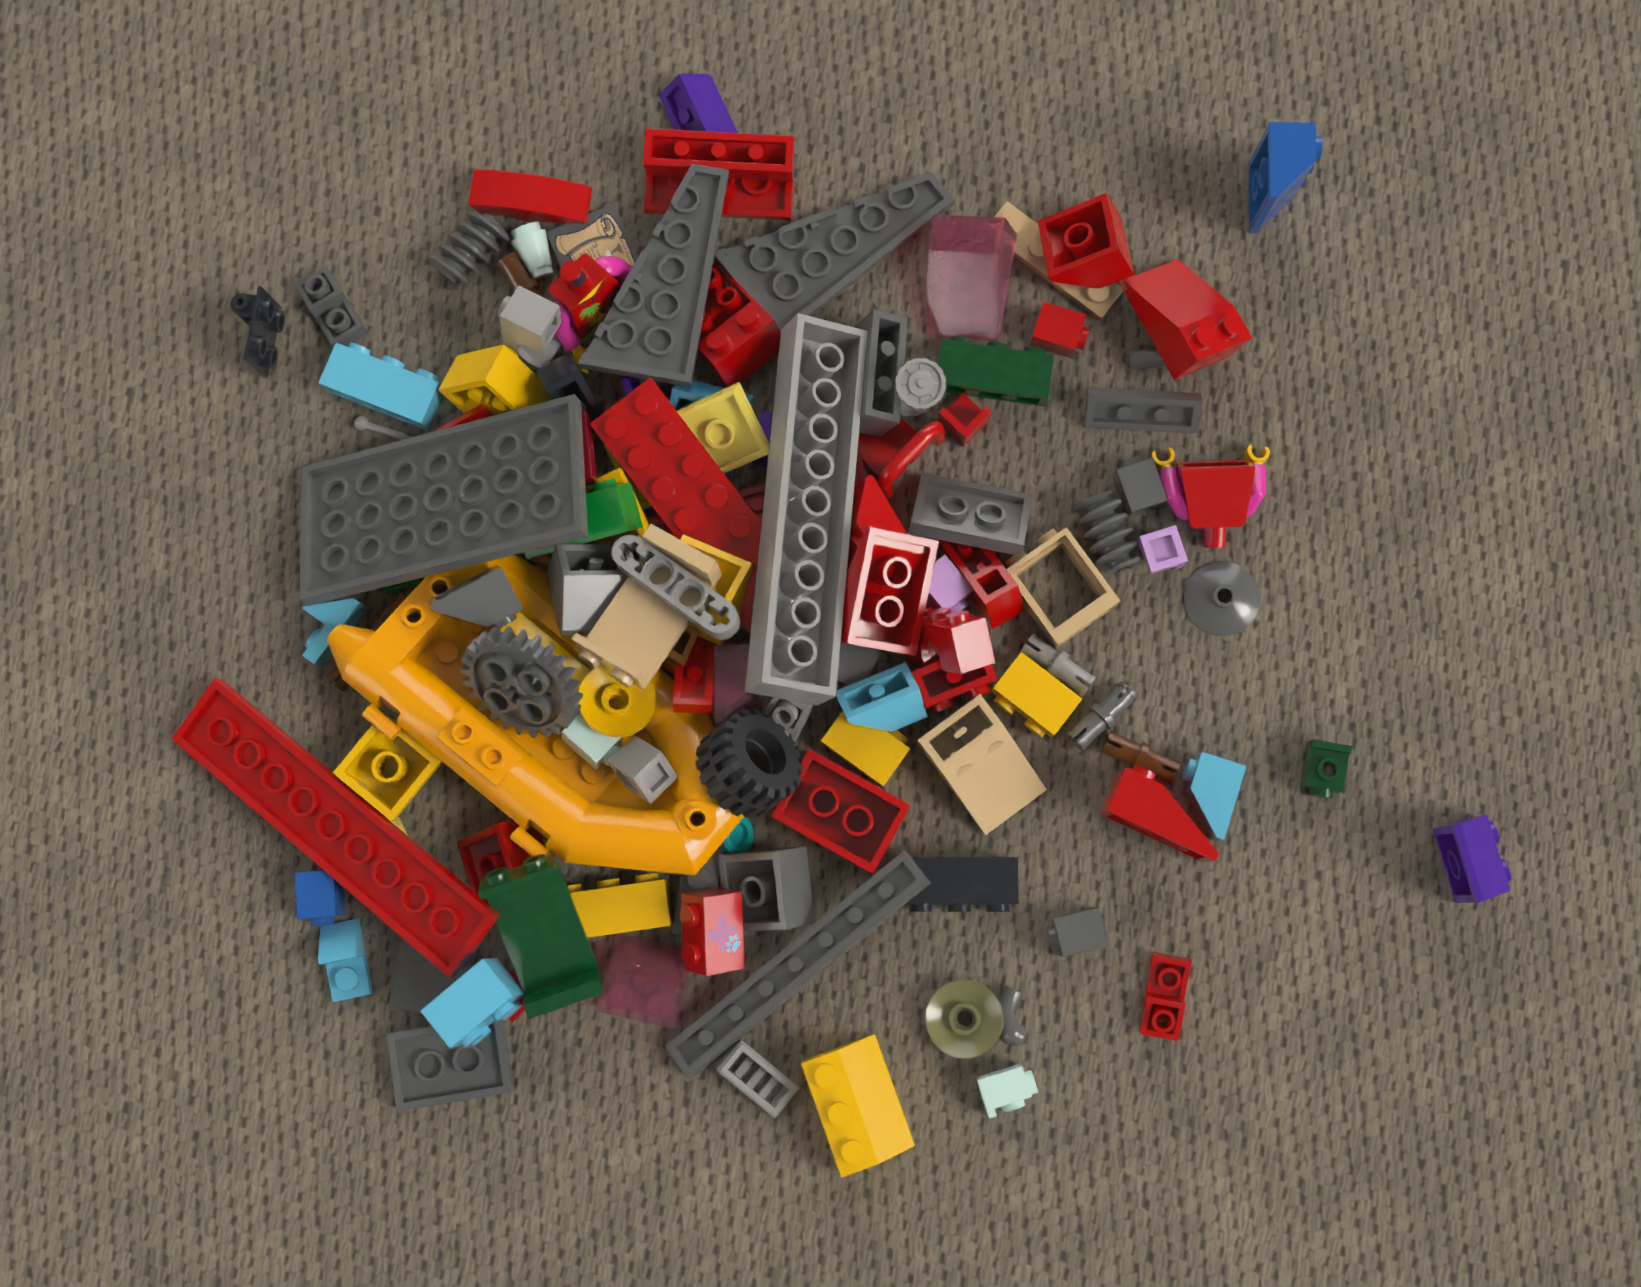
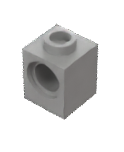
(643, 769)

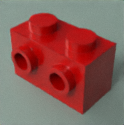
(941, 687)

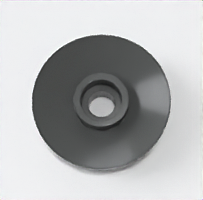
(1210, 613)

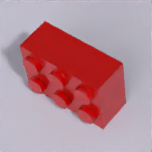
(842, 812)

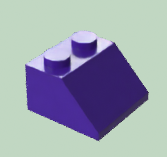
(1472, 859)

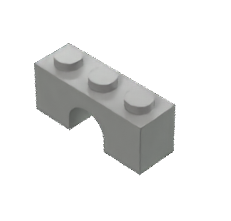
(530, 327)

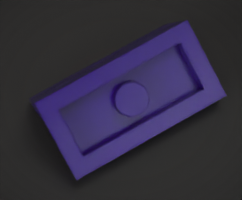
(696, 104)

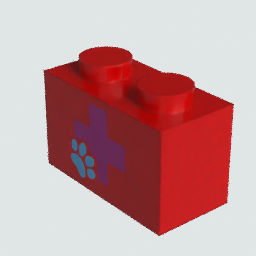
(712, 931)

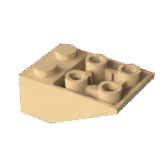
(981, 764)

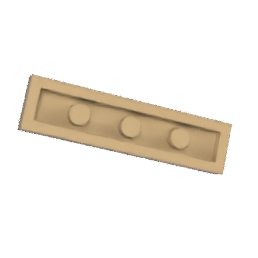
(1030, 252)

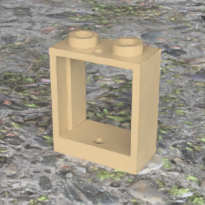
(1106, 597)

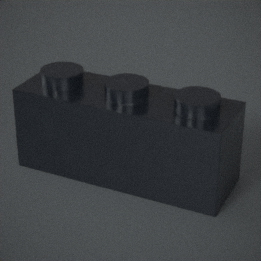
(967, 882)

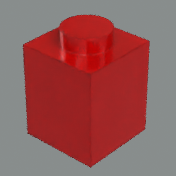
(1059, 330)

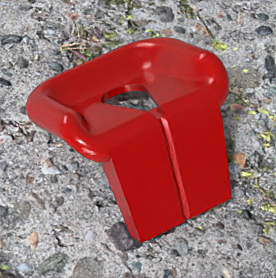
(896, 449)

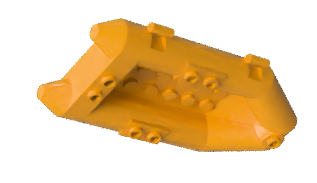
(536, 781)

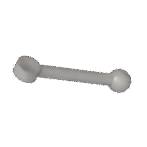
(362, 423)

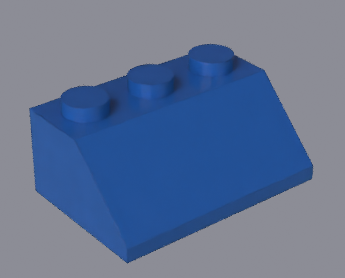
(1280, 168)

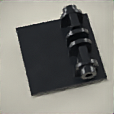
(265, 321)

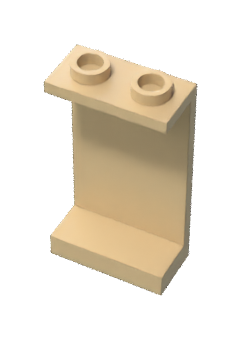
(638, 626)

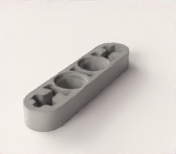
(675, 587)

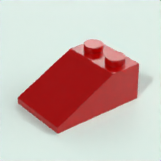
(1185, 318)
(888, 591)
(1152, 811)

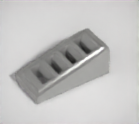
(727, 1058)

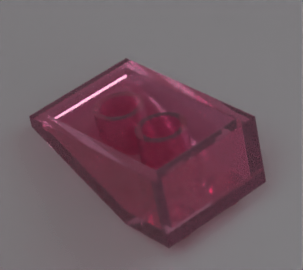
(968, 275)

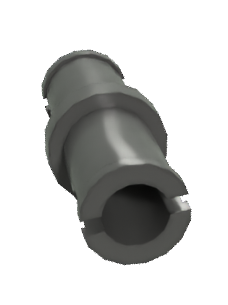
(1101, 716)

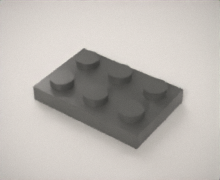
(971, 514)
(433, 1074)

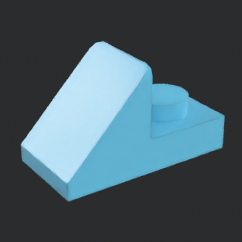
(330, 614)
(345, 960)

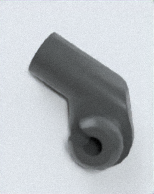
(1011, 1031)

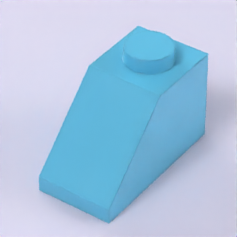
(883, 700)
(1213, 790)

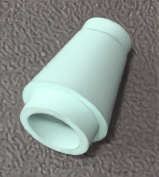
(533, 249)

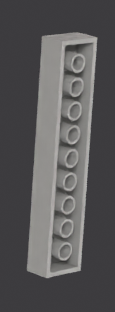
(807, 512)

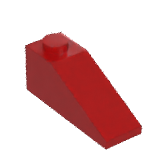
(992, 586)

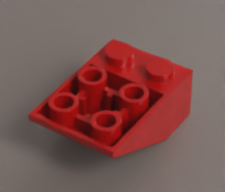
(735, 330)

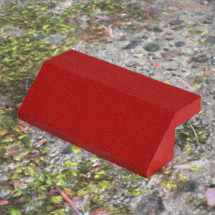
(757, 164)

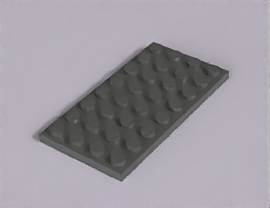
(443, 501)

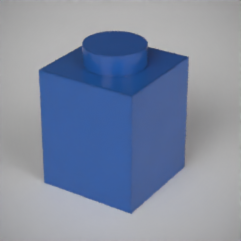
(318, 897)

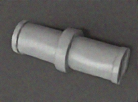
(1058, 664)

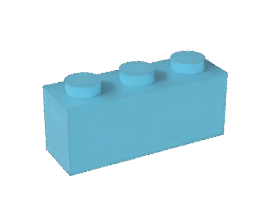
(382, 385)

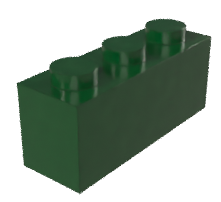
(996, 371)

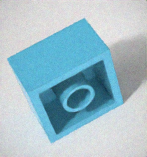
(473, 1003)

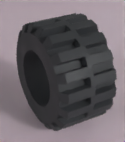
(748, 763)

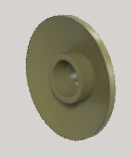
(955, 1038)

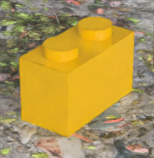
(1035, 696)
(867, 749)

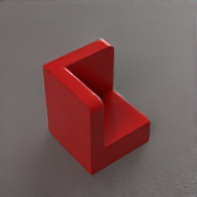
(964, 419)

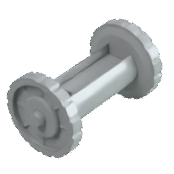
(919, 386)

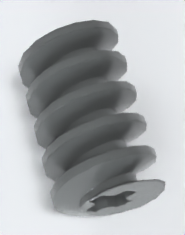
(468, 248)
(1107, 533)

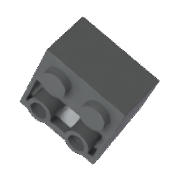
(583, 584)

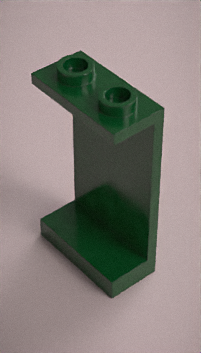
(543, 934)

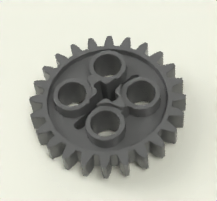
(521, 682)

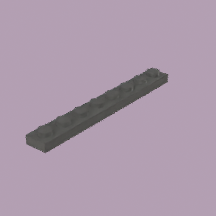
(797, 964)

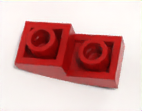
(1165, 996)

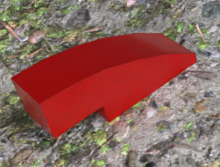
(529, 197)

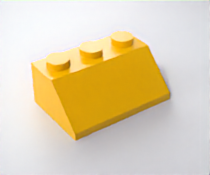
(857, 1105)

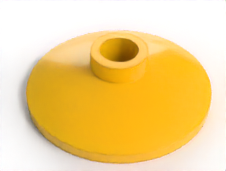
(599, 689)

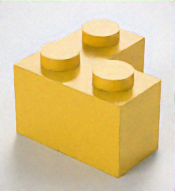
(492, 379)

